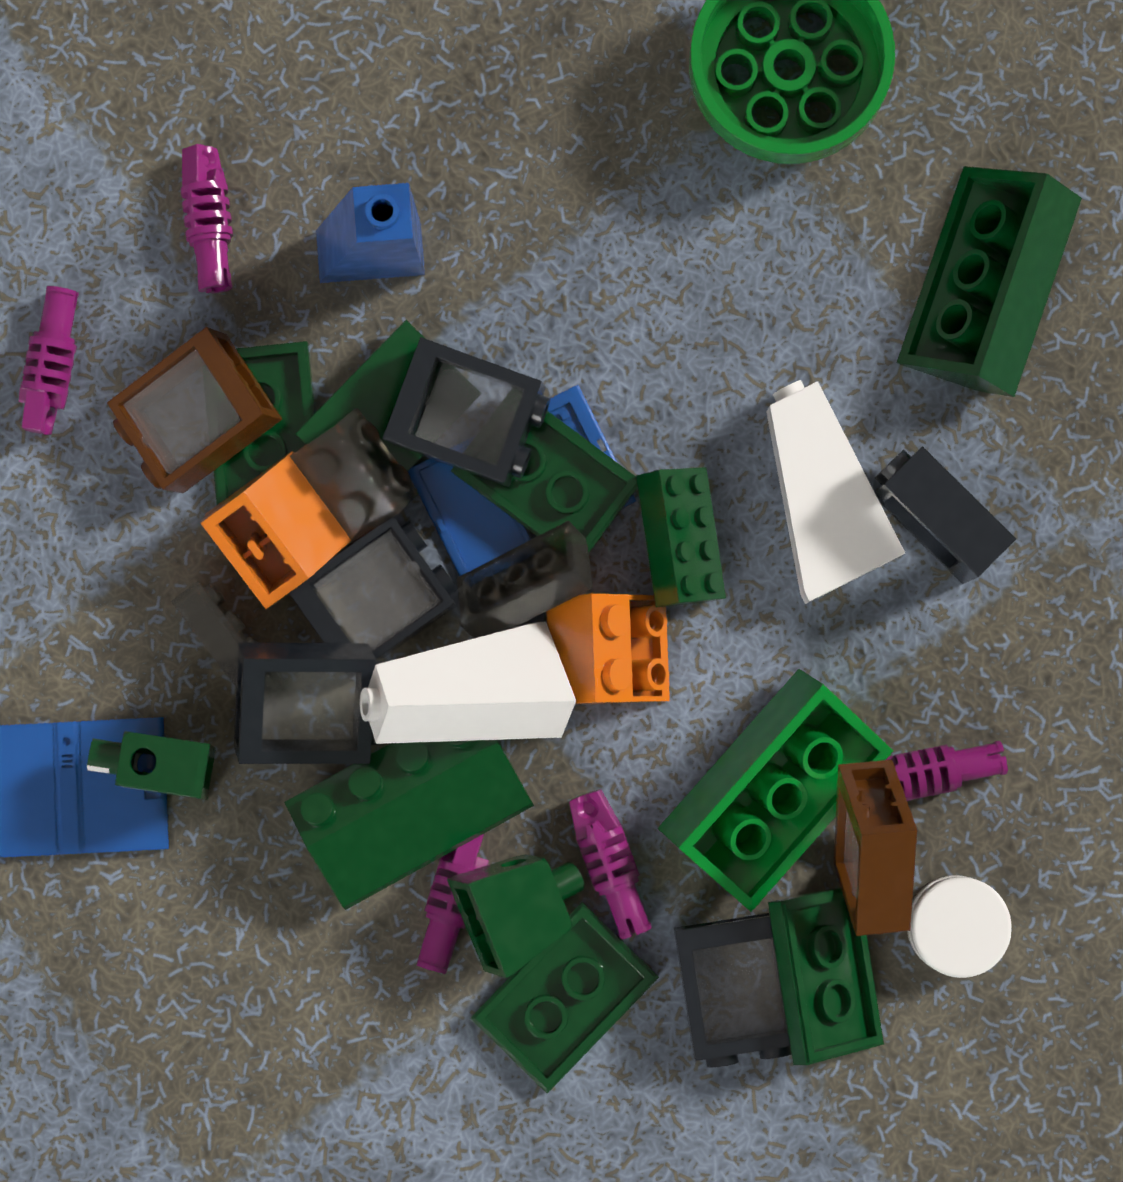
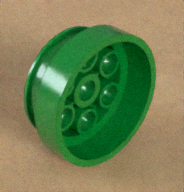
(850, 29)

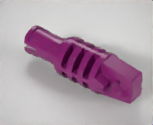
(206, 216)
(49, 362)
(944, 769)
(609, 860)
(442, 908)

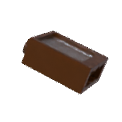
(192, 411)
(874, 847)

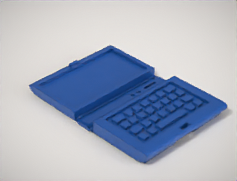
(470, 523)
(60, 806)

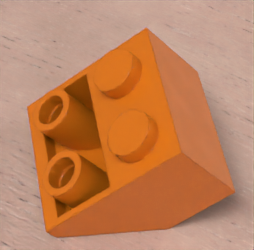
(275, 531)
(612, 647)

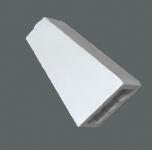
(827, 499)
(472, 691)

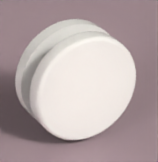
(959, 926)

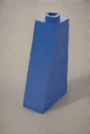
(371, 236)

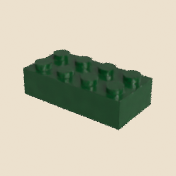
(680, 536)

